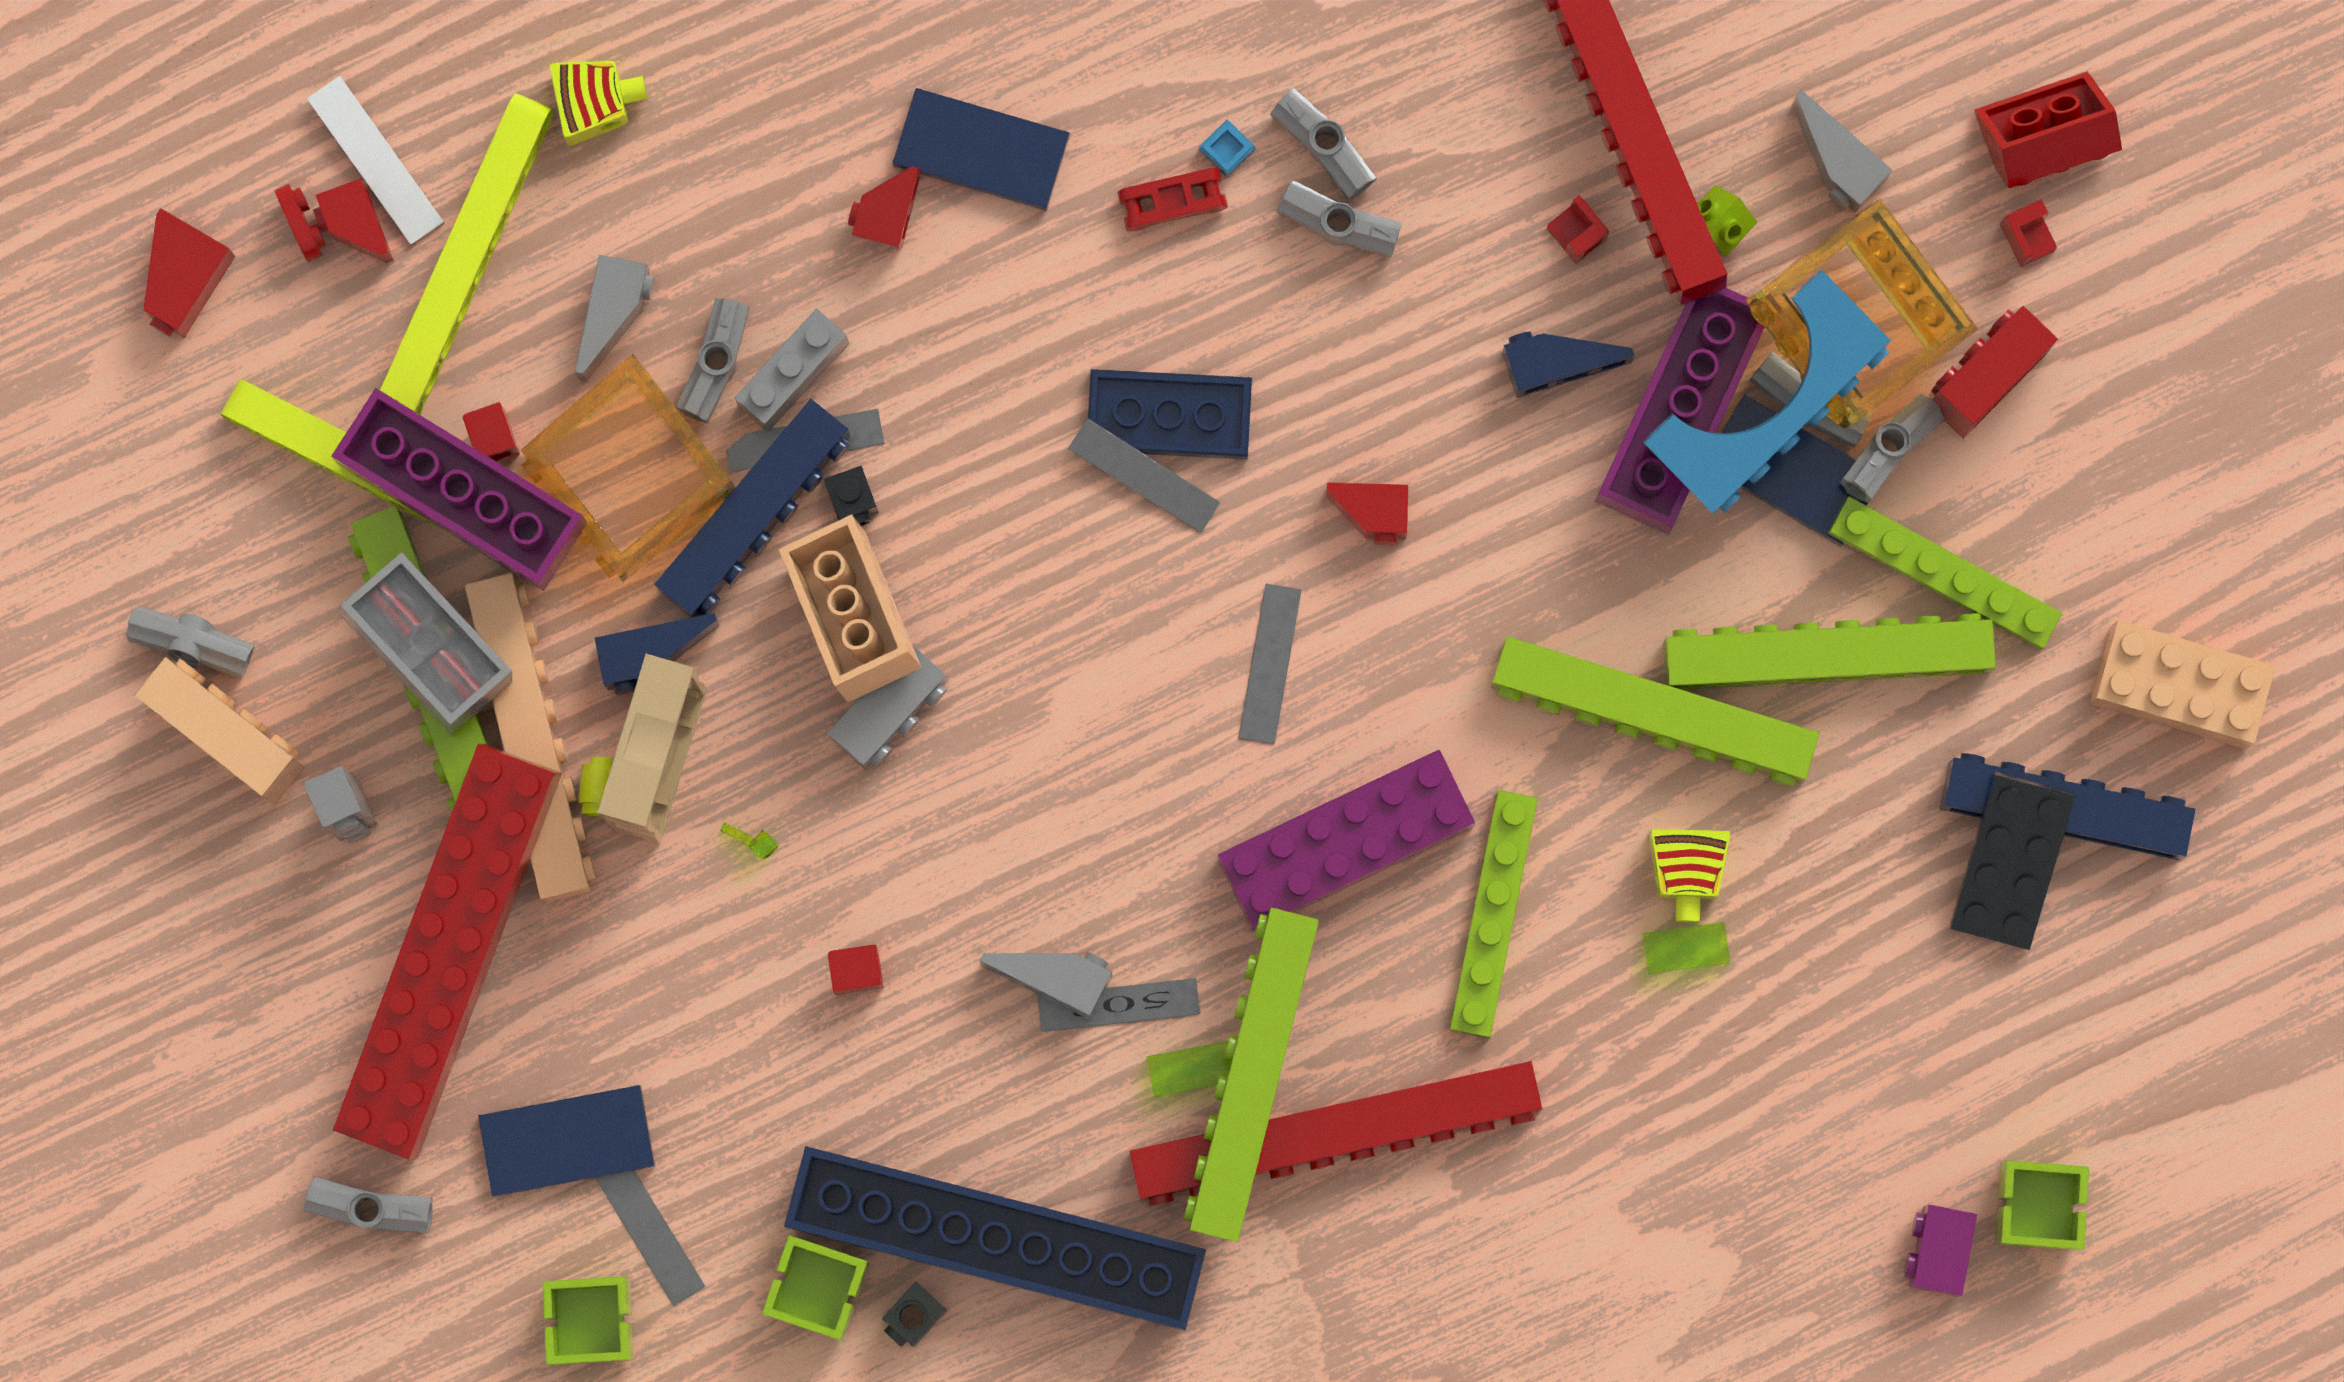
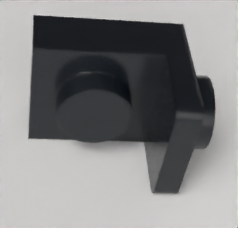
(852, 495)

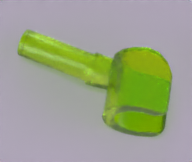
(762, 845)

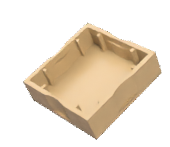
(652, 749)

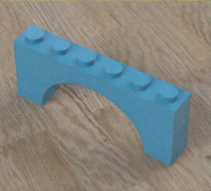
(1839, 347)

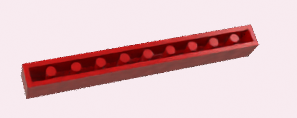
(1642, 147)
(1355, 1128)

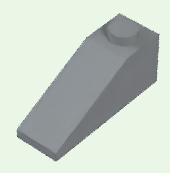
(1843, 161)
(613, 306)
(1059, 977)

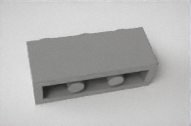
(792, 370)
(886, 712)
(341, 805)

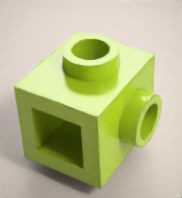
(1725, 218)

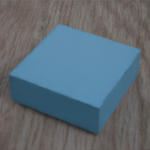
(1227, 148)

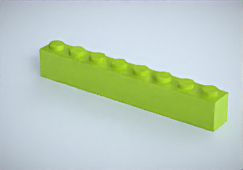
(379, 541)
(1829, 654)
(1654, 711)
(1253, 1074)

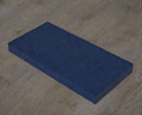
(981, 149)
(1174, 412)
(1801, 481)
(566, 1140)

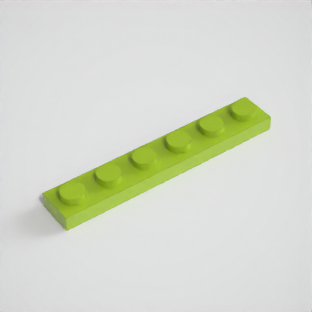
(1944, 573)
(1493, 914)

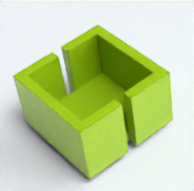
(2041, 1205)
(816, 1288)
(588, 1320)

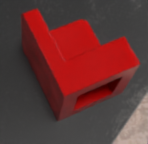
(1578, 230)
(2029, 233)
(491, 432)
(855, 969)

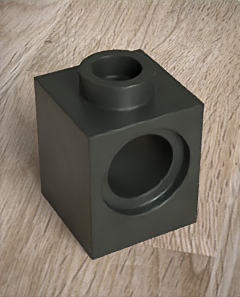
(931, 1310)

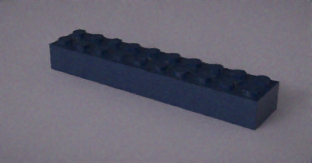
(995, 1238)

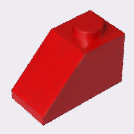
(886, 209)
(353, 219)
(1373, 509)

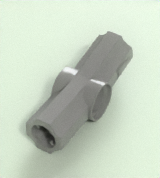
(1342, 161)
(1314, 210)
(722, 336)
(1782, 381)
(1905, 432)
(190, 640)
(343, 1203)

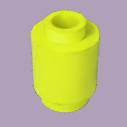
(593, 783)

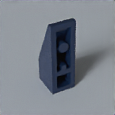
(1553, 360)
(624, 652)

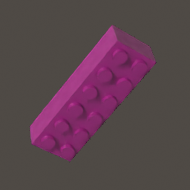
(1693, 383)
(459, 489)
(1347, 839)

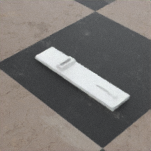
(375, 160)

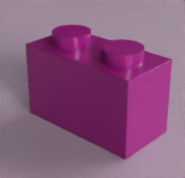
(1940, 1250)

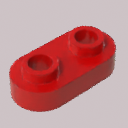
(308, 237)

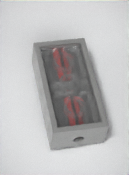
(426, 643)

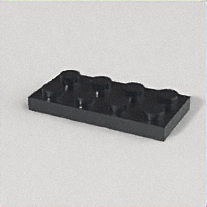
(2012, 860)

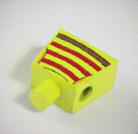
(593, 98)
(1688, 867)

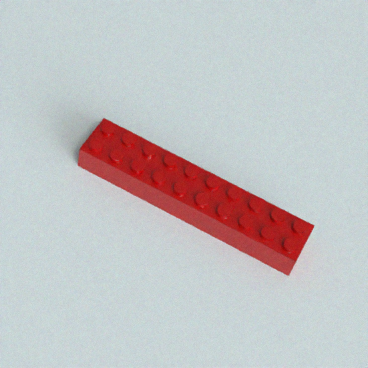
(447, 951)

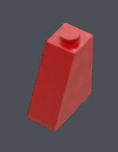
(181, 273)

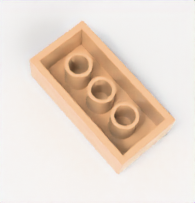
(849, 608)
(2182, 684)
(211, 723)

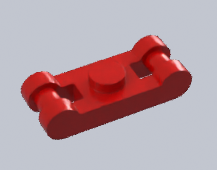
(1172, 199)

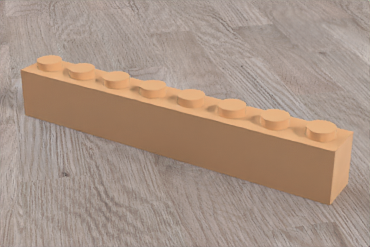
(527, 731)

